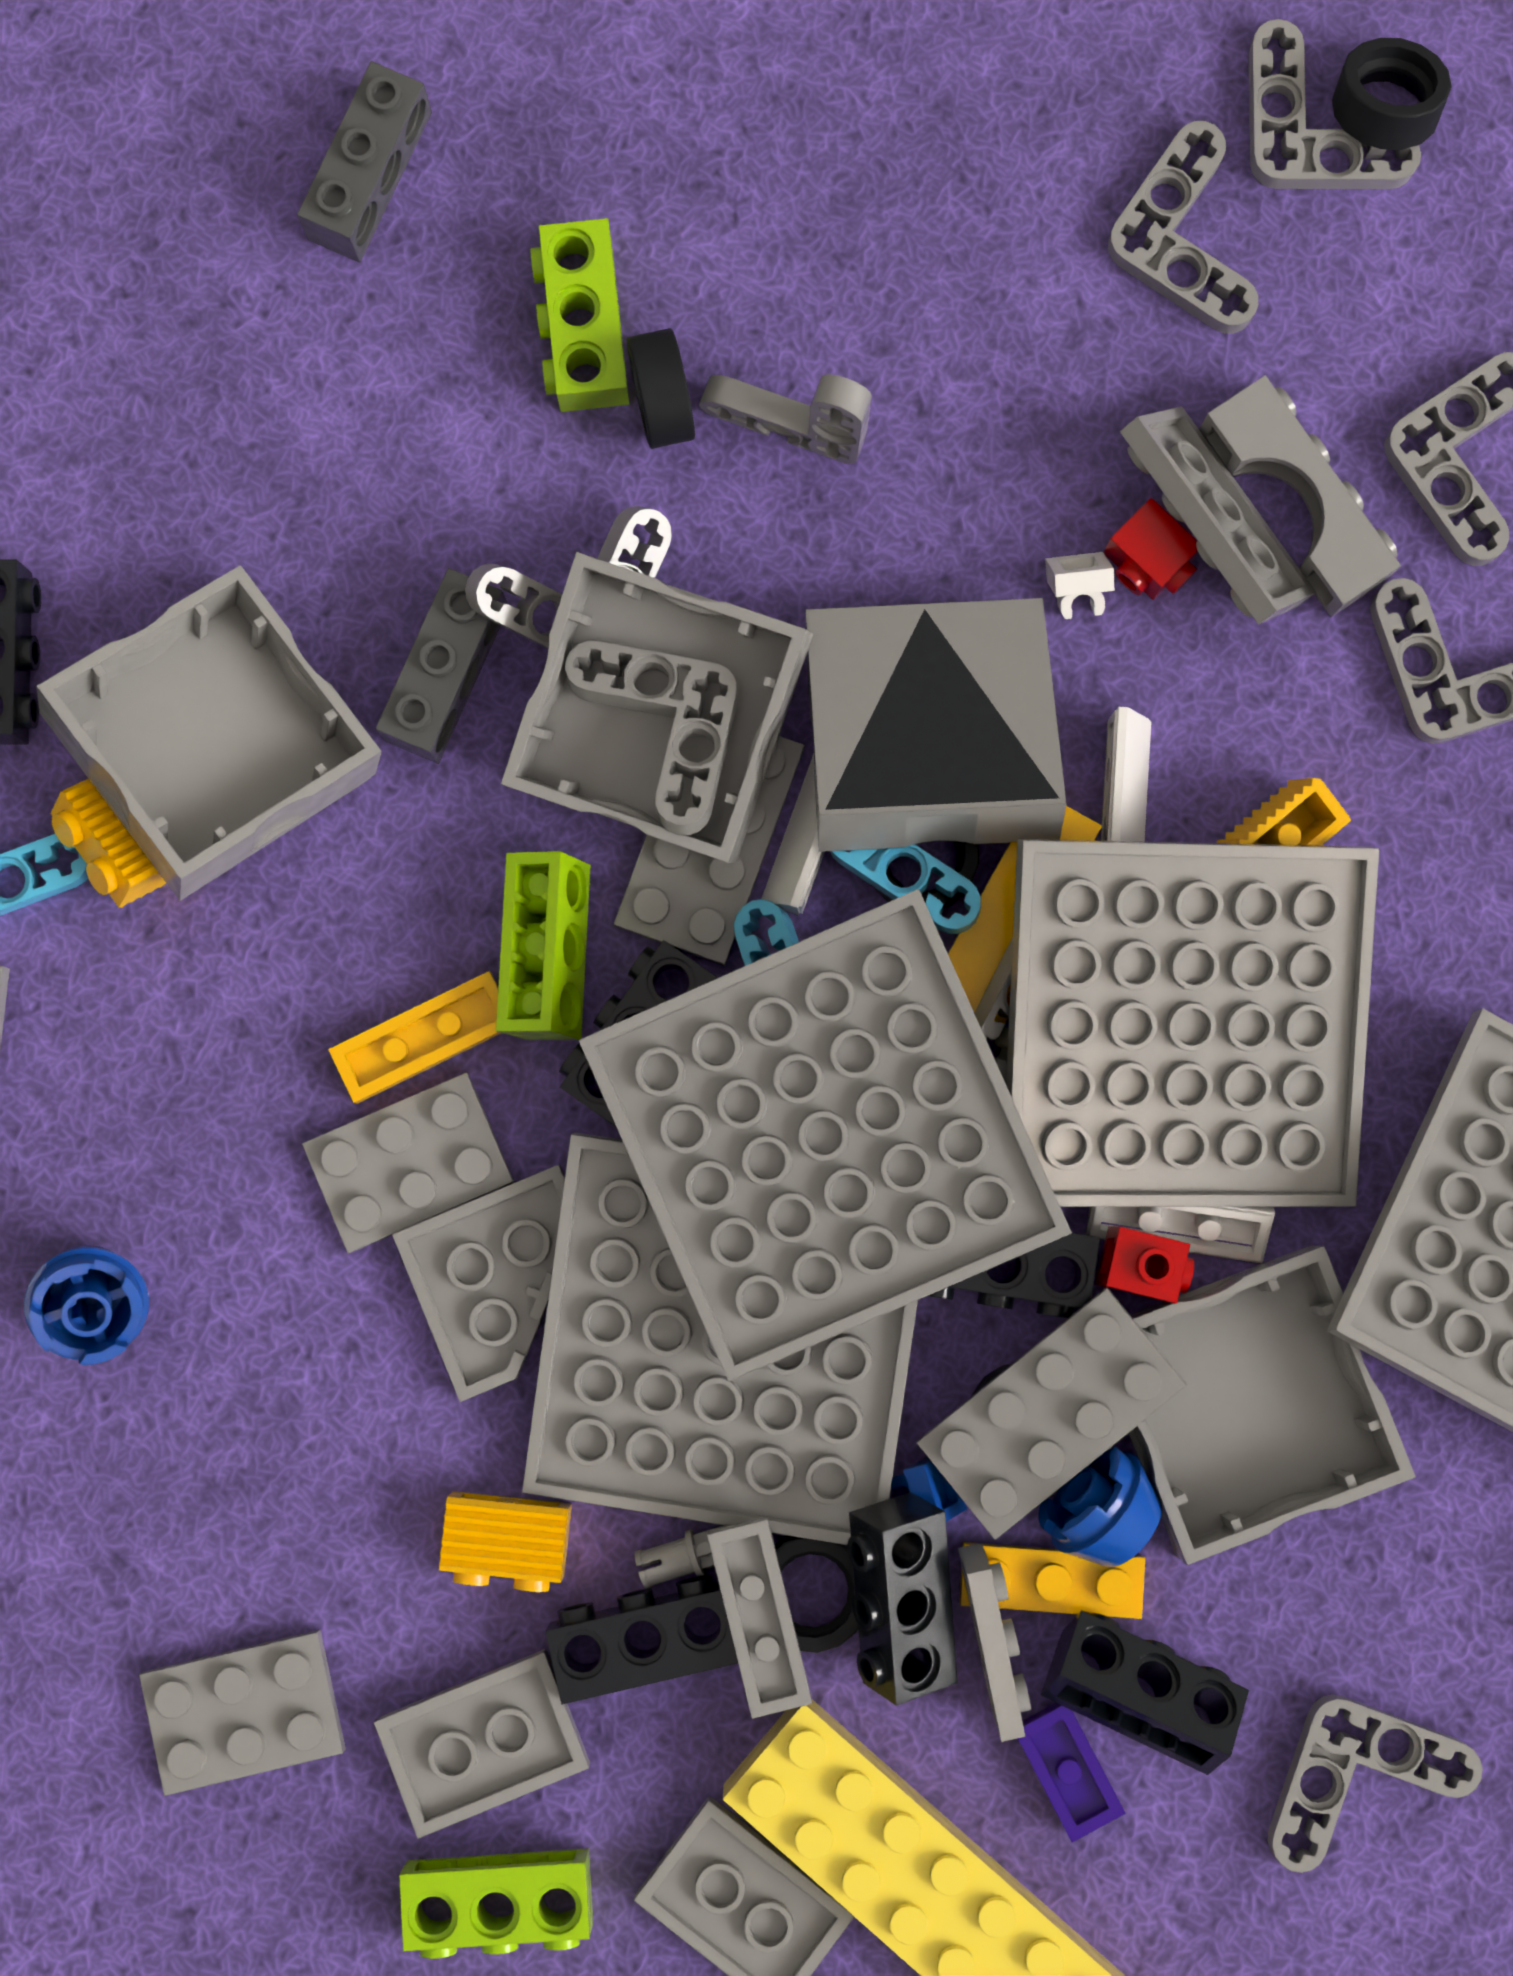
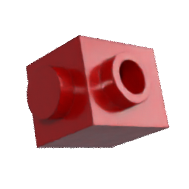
(1152, 552)
(1145, 1264)

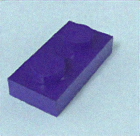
(1069, 1771)

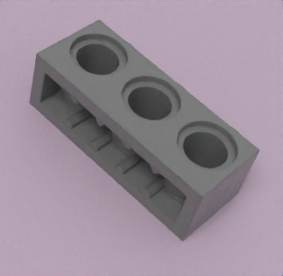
(365, 161)
(439, 671)

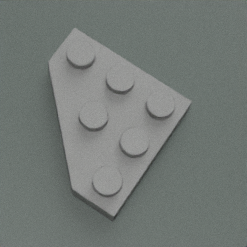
(486, 1278)

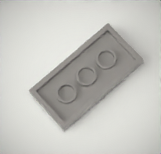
(1218, 513)
(695, 897)
(1051, 1413)

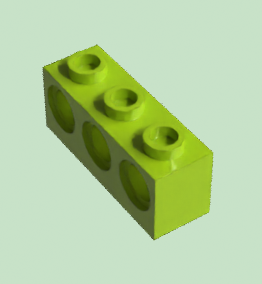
(586, 288)
(543, 946)
(519, 1877)

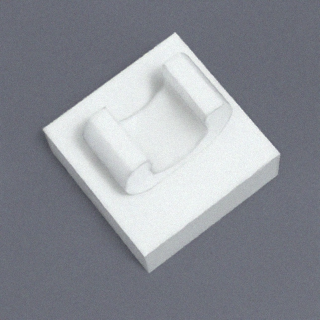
(1077, 576)

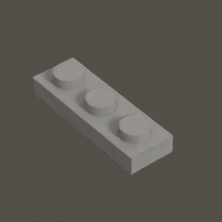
(759, 1617)
(995, 1641)

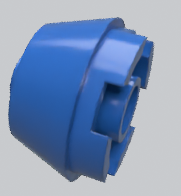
(86, 1304)
(1103, 1511)

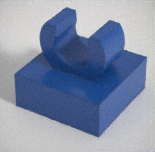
(929, 1484)

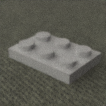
(408, 1162)
(242, 1712)
(481, 1743)
(741, 1899)

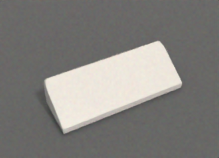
(1126, 776)
(798, 854)
(1229, 1224)

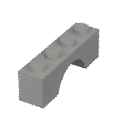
(1262, 436)

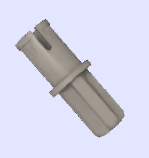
(678, 1558)

